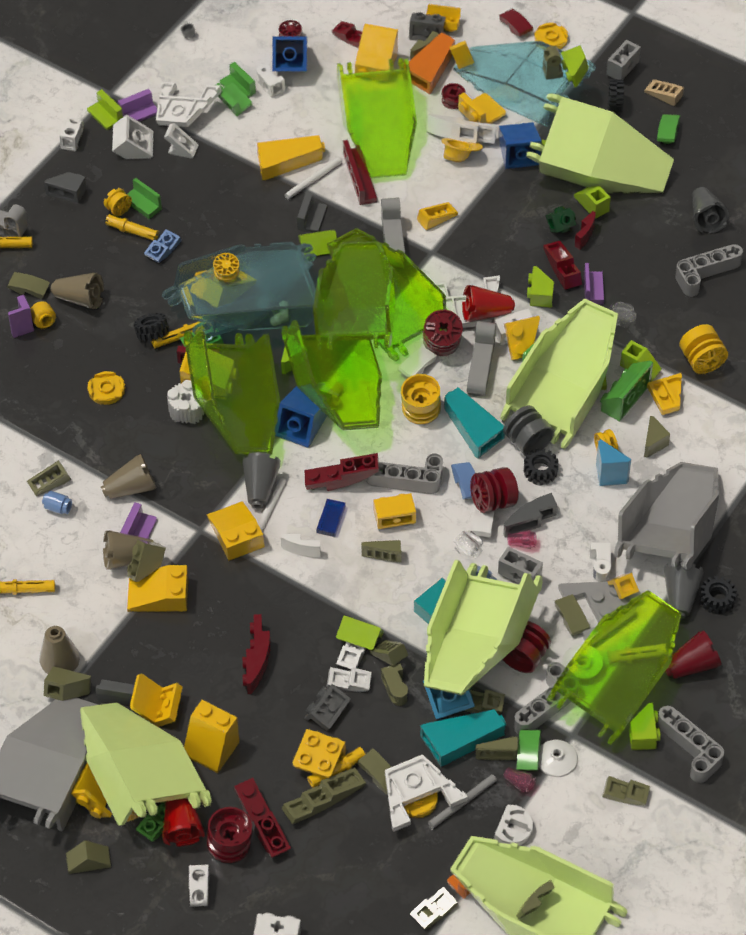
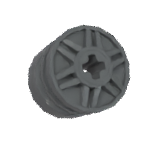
(528, 430)

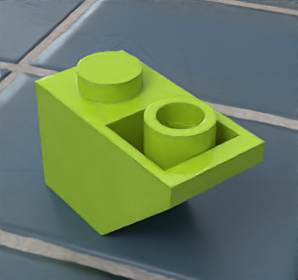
(575, 63)
(594, 200)
(541, 289)
(637, 353)
(643, 729)

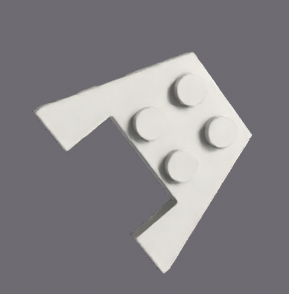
(183, 110)
(454, 303)
(414, 781)

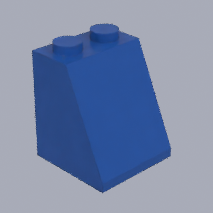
(289, 53)
(515, 144)
(298, 418)

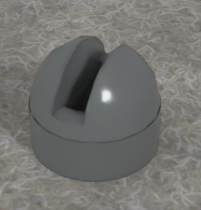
(188, 30)

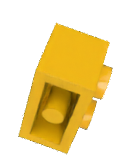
(394, 511)

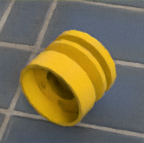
(703, 349)
(421, 399)

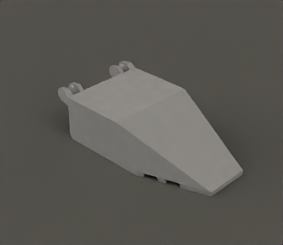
(671, 514)
(45, 761)

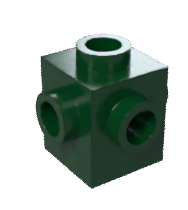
(561, 219)

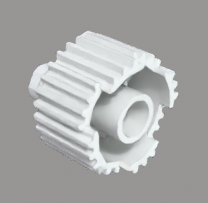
(183, 405)

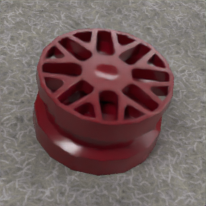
(290, 30)
(450, 95)

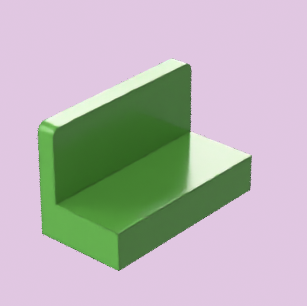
(241, 80)
(234, 98)
(145, 199)

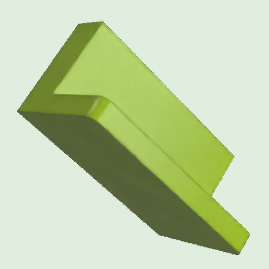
(106, 110)
(318, 241)
(359, 633)

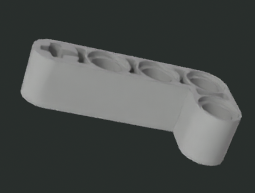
(13, 222)
(392, 223)
(693, 269)
(481, 357)
(410, 478)
(527, 717)
(671, 722)

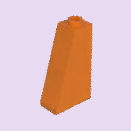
(431, 62)

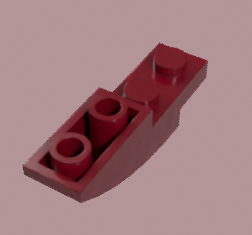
(344, 474)
(257, 656)
(262, 819)

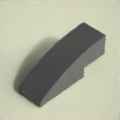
(531, 515)

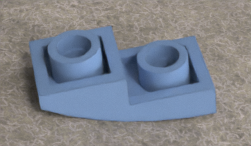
(163, 246)
(462, 474)

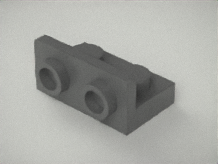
(423, 24)
(327, 707)

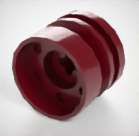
(438, 341)
(494, 489)
(531, 648)
(229, 834)

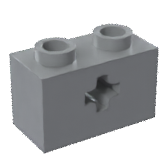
(623, 60)
(515, 564)

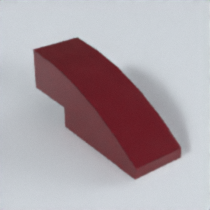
(563, 264)

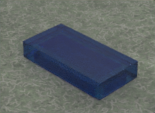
(331, 517)

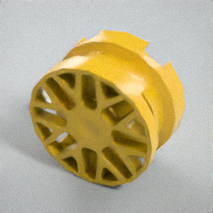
(118, 202)
(226, 268)
(608, 437)

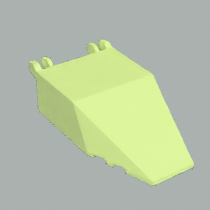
(599, 150)
(565, 369)
(475, 626)
(137, 762)
(508, 874)

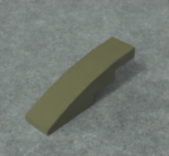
(323, 796)

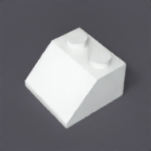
(132, 139)

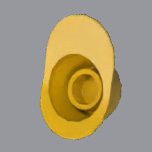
(458, 150)

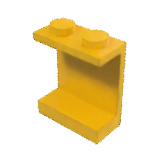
(89, 794)

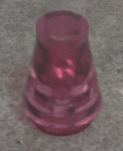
(523, 539)
(521, 780)

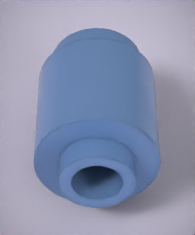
(57, 502)

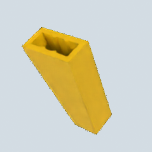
(288, 154)

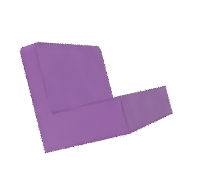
(139, 106)
(593, 285)
(21, 318)
(138, 523)

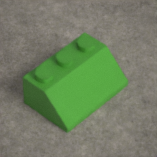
(627, 390)

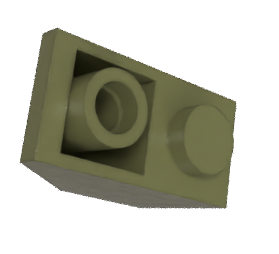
(145, 560)
(66, 684)

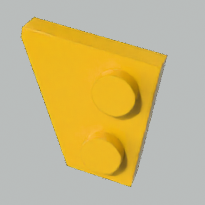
(666, 393)

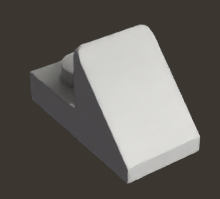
(180, 142)

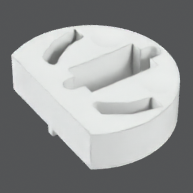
(519, 817)

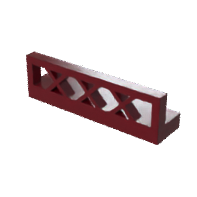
(359, 175)

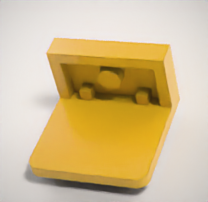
(480, 109)
(155, 702)
(319, 753)

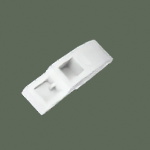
(461, 130)

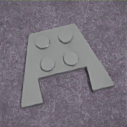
(599, 595)

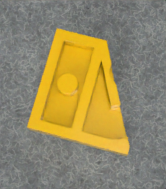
(521, 335)

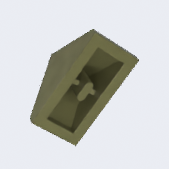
(656, 438)
(88, 857)

